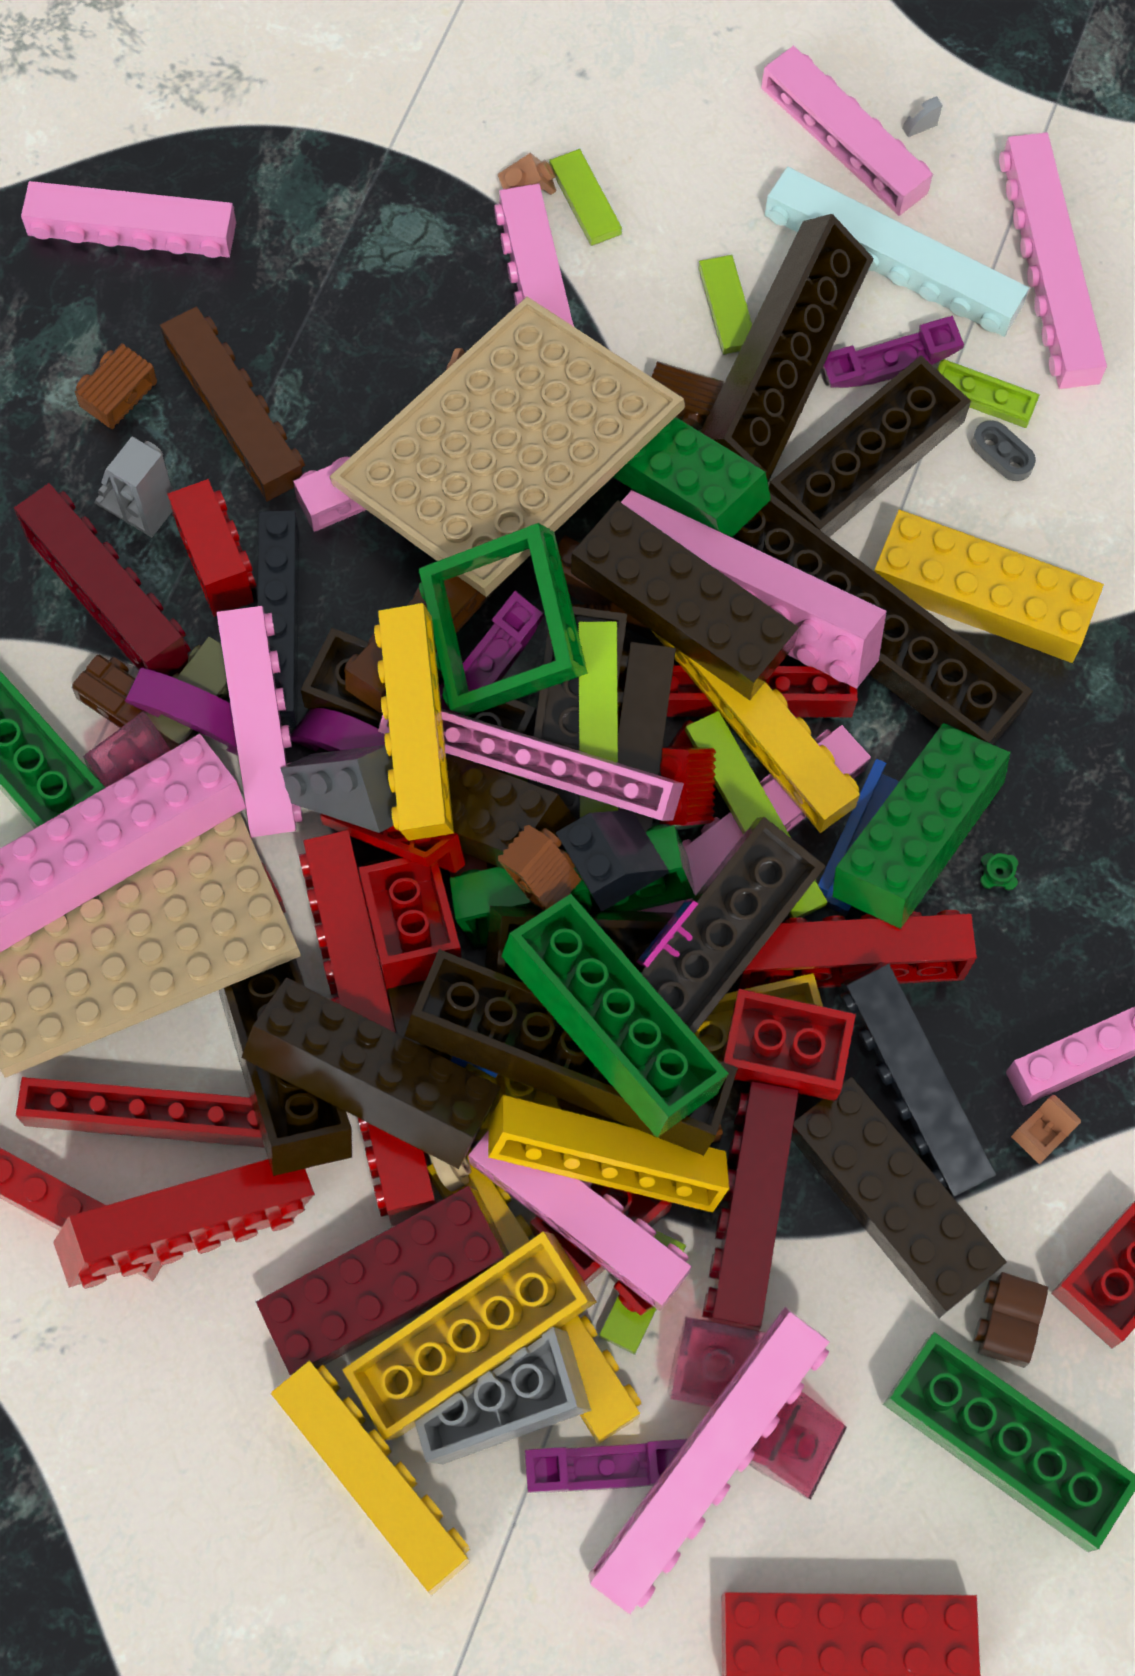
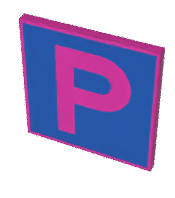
(667, 933)

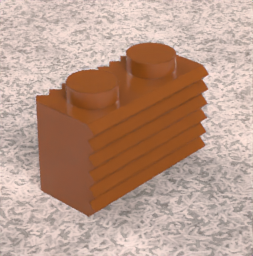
(115, 385)
(540, 867)

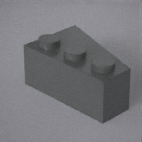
(344, 785)

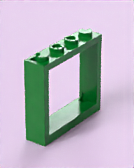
(557, 609)

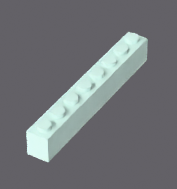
(904, 253)

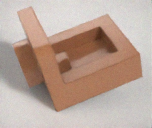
(528, 171)
(1046, 1129)

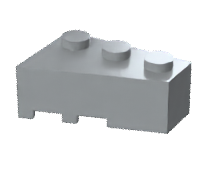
(137, 487)

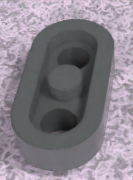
(1007, 450)

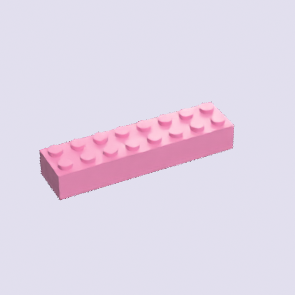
(835, 627)
(112, 836)

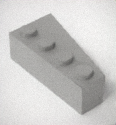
(517, 1398)

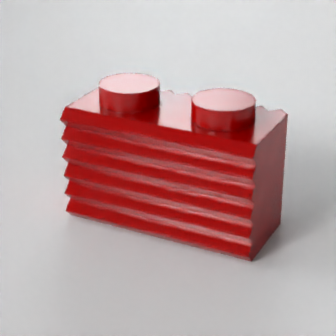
(694, 769)

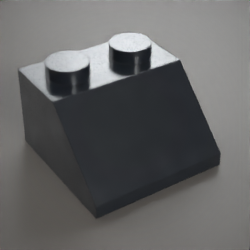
(612, 855)

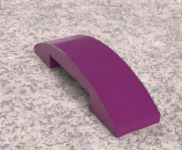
(886, 360)
(501, 645)
(185, 704)
(334, 731)
(598, 1466)

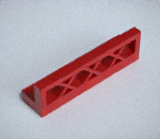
(425, 851)

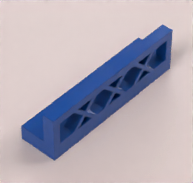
(871, 798)

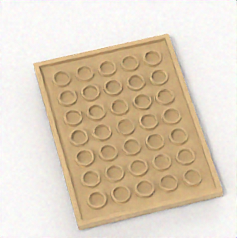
(507, 440)
(142, 948)

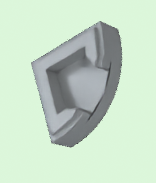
(924, 119)

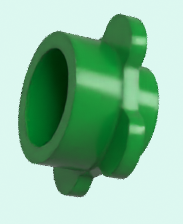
(1006, 863)

